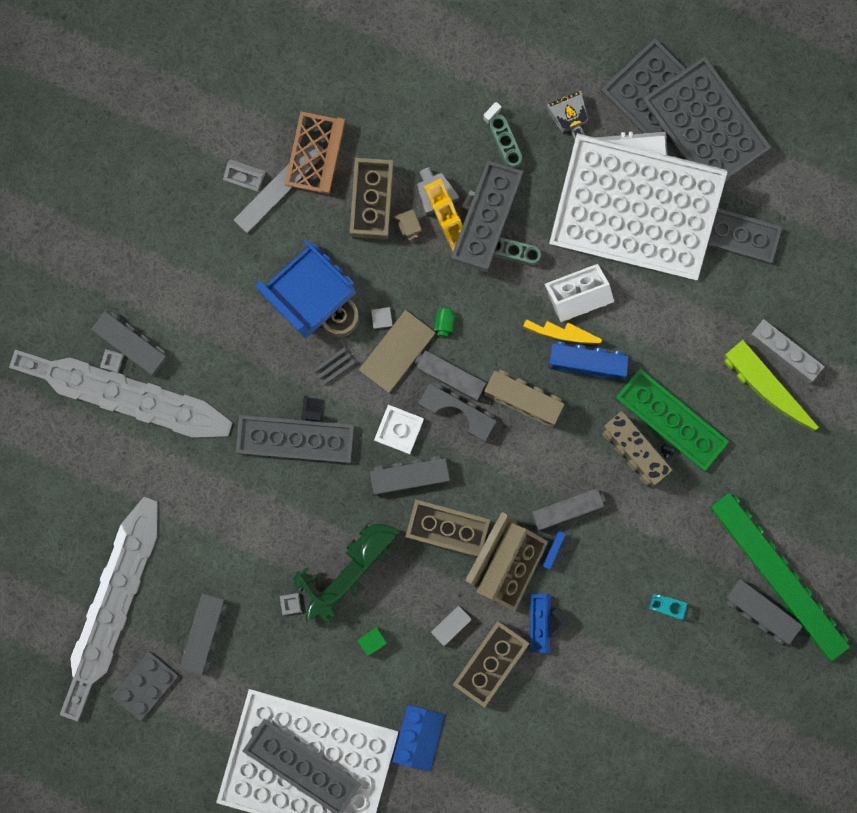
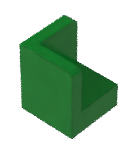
(372, 641)

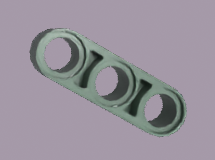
(505, 132)
(524, 249)

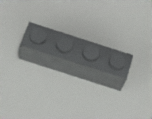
(128, 343)
(409, 476)
(762, 611)
(202, 634)

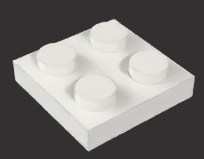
(399, 429)

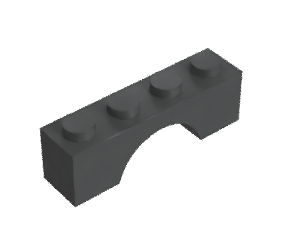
(436, 399)

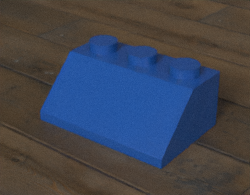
(418, 738)

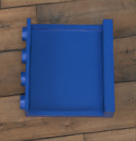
(308, 290)

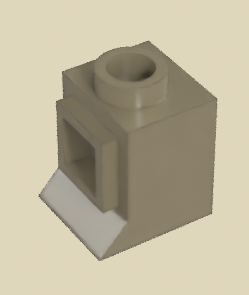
(408, 225)

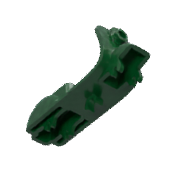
(364, 552)

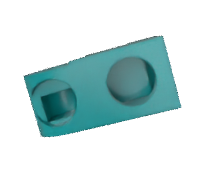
(668, 606)

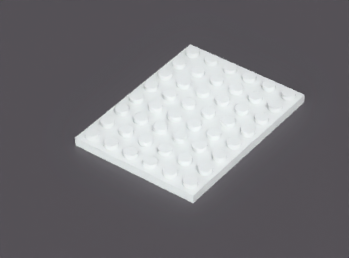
(637, 206)
(348, 743)

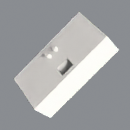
(651, 142)

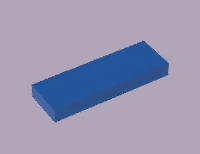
(540, 623)

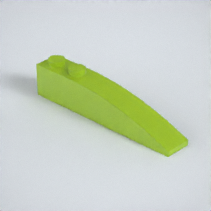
(764, 383)

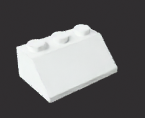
(579, 292)

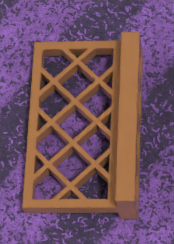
(331, 156)

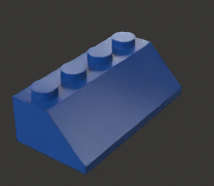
(587, 361)

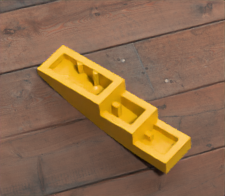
(444, 211)
(570, 334)

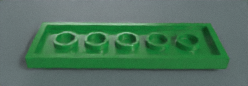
(672, 420)

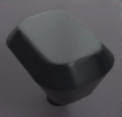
(668, 450)

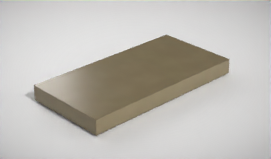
(397, 351)
(487, 552)

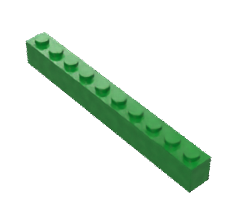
(779, 577)

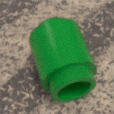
(444, 322)

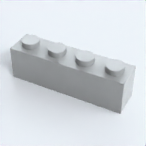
(786, 351)

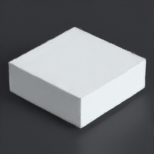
(493, 110)

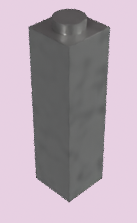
(450, 375)
(568, 509)

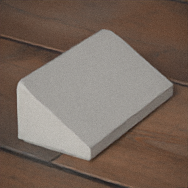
(244, 175)
(451, 625)

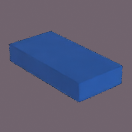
(553, 550)

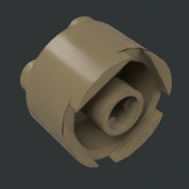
(347, 325)

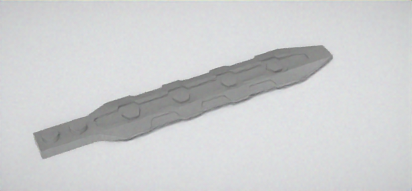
(125, 395)
(109, 610)

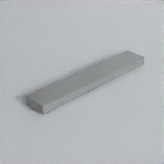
(275, 191)

